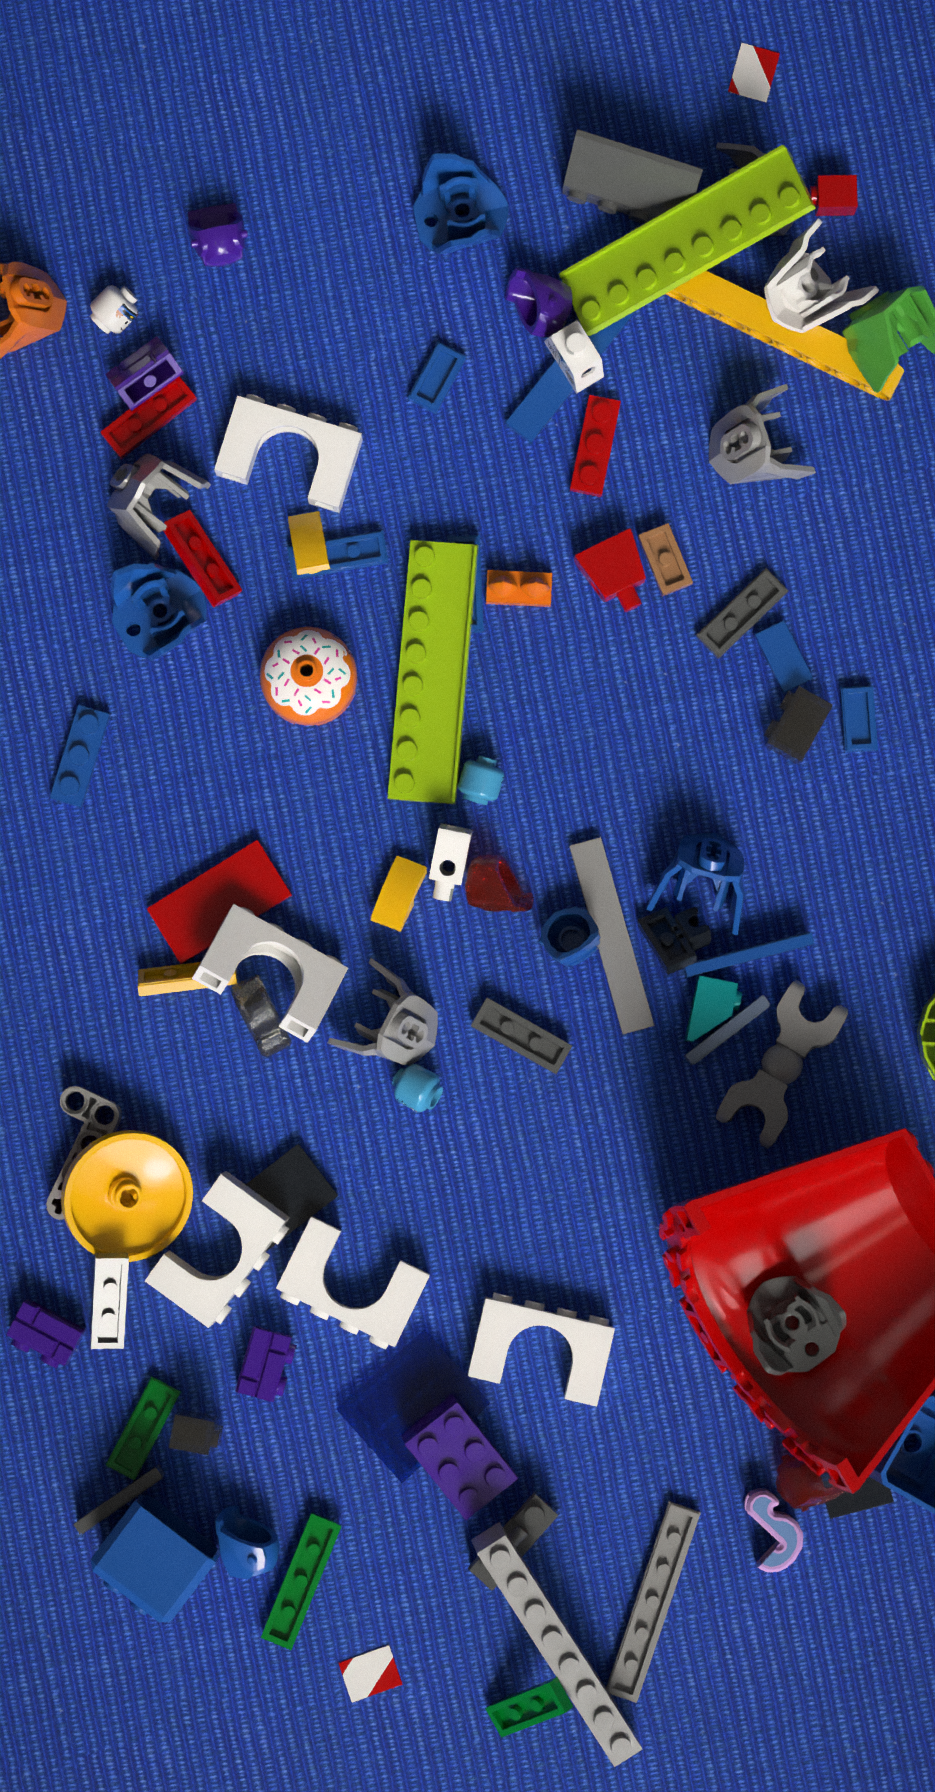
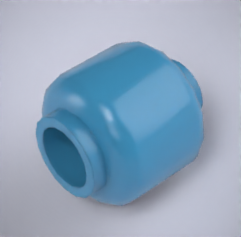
(481, 780)
(417, 1088)

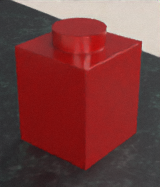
(835, 195)

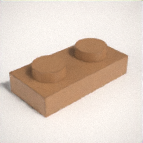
(665, 559)

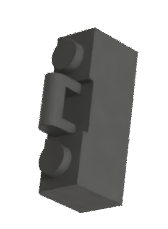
(523, 1529)

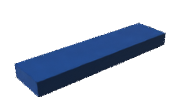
(749, 954)

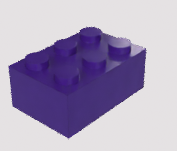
(459, 1457)

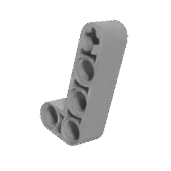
(91, 1126)

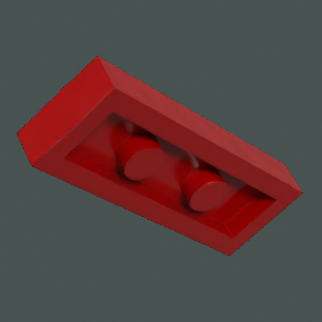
(141, 423)
(595, 446)
(201, 558)

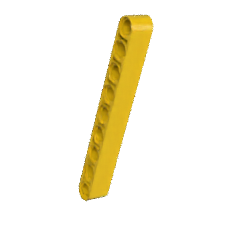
(751, 315)

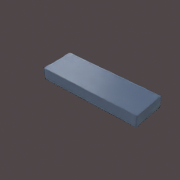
(727, 1030)

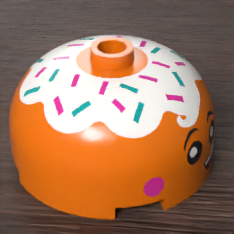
(314, 697)

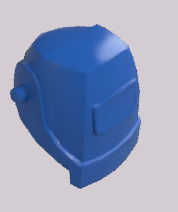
(570, 936)
(245, 1544)

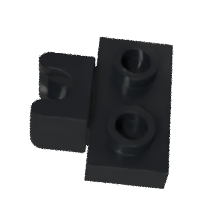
(674, 939)

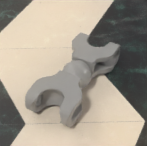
(782, 1064)

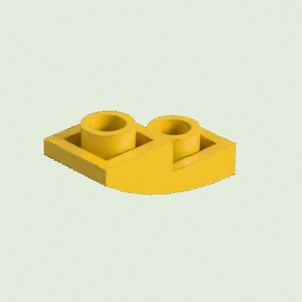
(308, 543)
(398, 893)

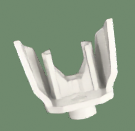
(802, 293)

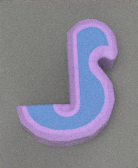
(783, 1527)

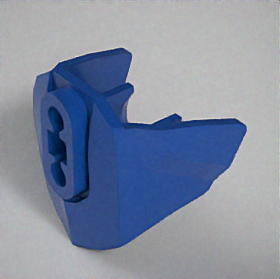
(453, 187)
(138, 596)
(711, 857)

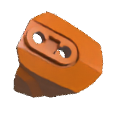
(34, 305)

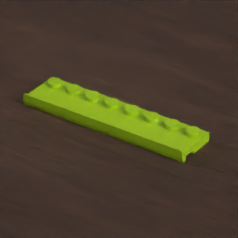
(687, 240)
(433, 672)

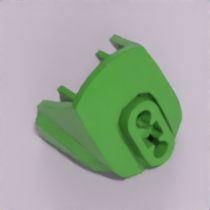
(874, 334)

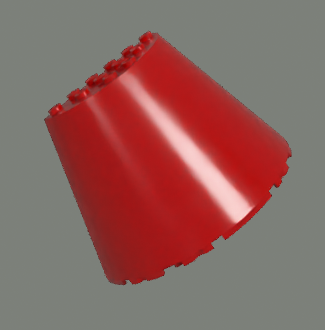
(853, 1229)

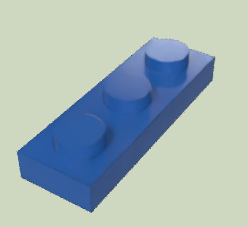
(80, 756)

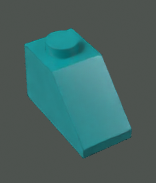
(711, 1005)

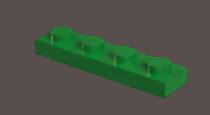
(301, 1581)

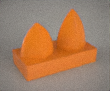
(519, 588)

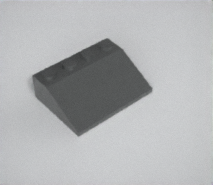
(626, 178)

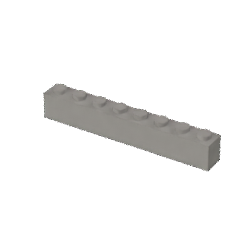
(556, 1644)

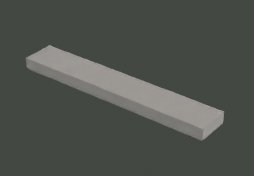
(615, 944)
(652, 1601)

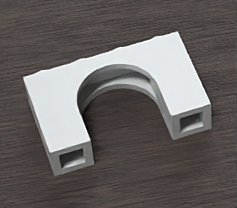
(256, 422)
(314, 973)
(258, 1226)
(305, 1282)
(588, 1341)

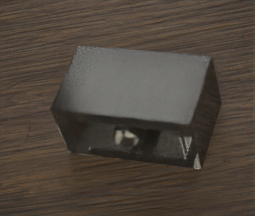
(798, 724)
(195, 1432)

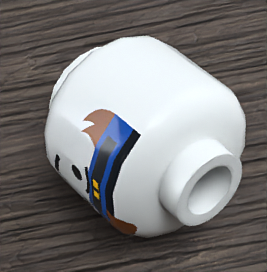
(114, 309)

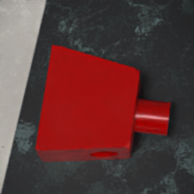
(614, 569)

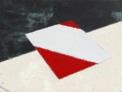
(753, 72)
(370, 1673)

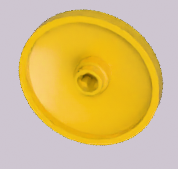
(127, 1195)

